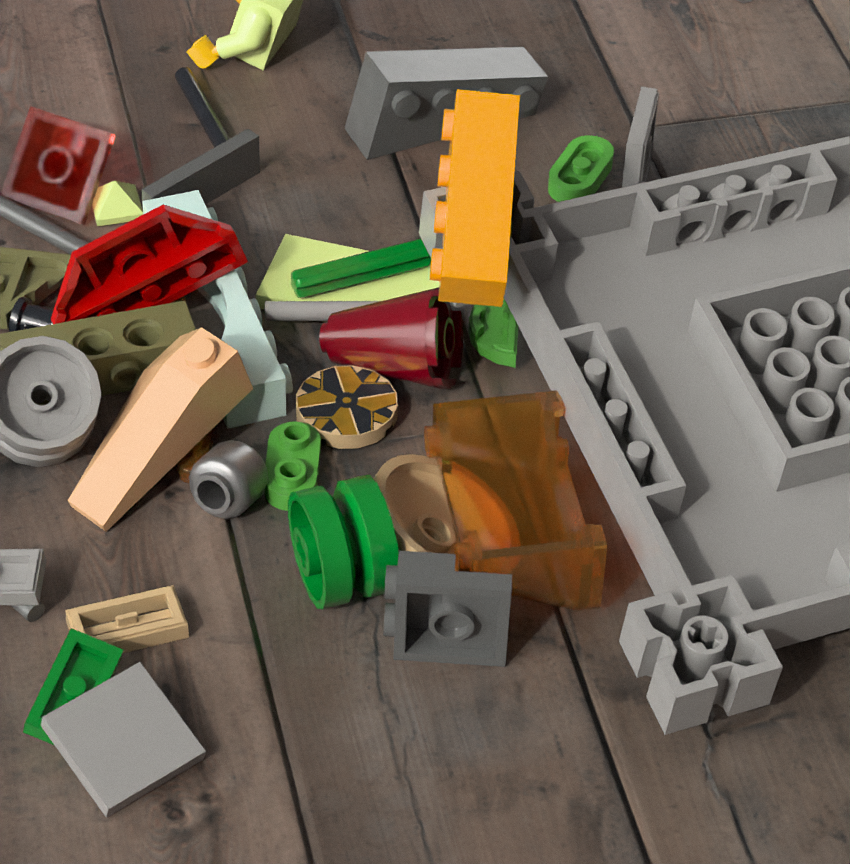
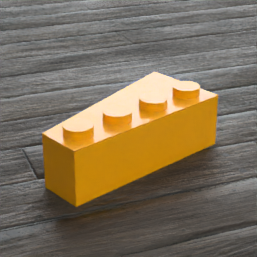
(478, 198)

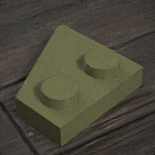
(28, 275)

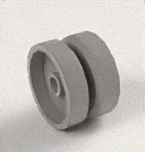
(54, 372)

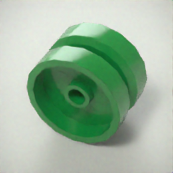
(342, 540)

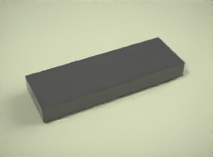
(212, 171)

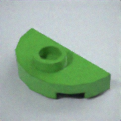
(494, 333)

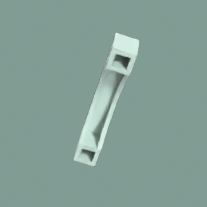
(241, 330)

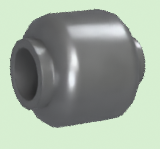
(228, 479)

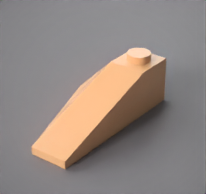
(161, 421)

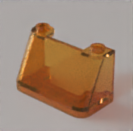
(516, 497)

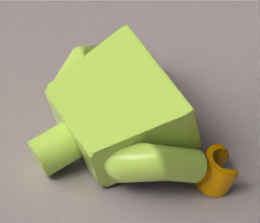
(255, 34)

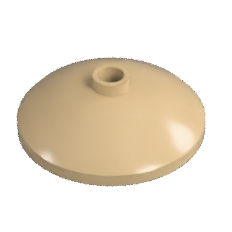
(417, 504)

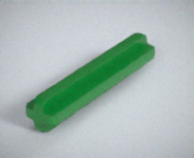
(360, 268)

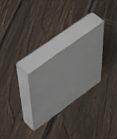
(641, 138)
(123, 739)

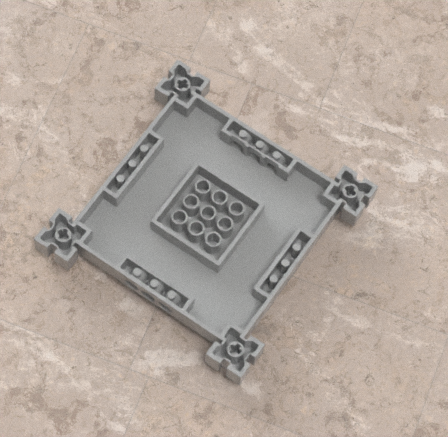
(711, 399)

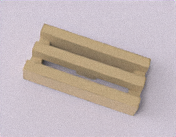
(130, 630)

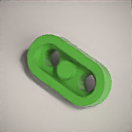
(580, 168)
(291, 461)

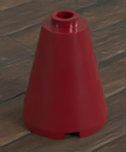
(398, 338)

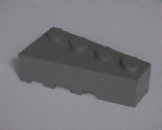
(405, 92)

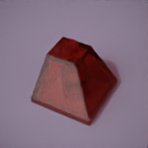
(57, 165)

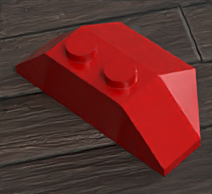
(146, 264)

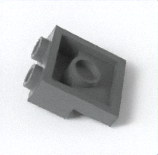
(446, 612)

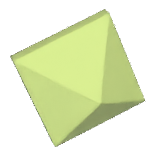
(116, 203)

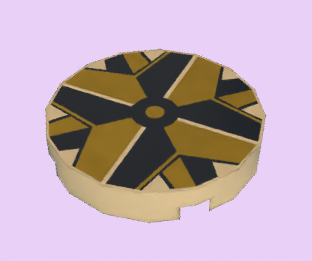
(347, 406)

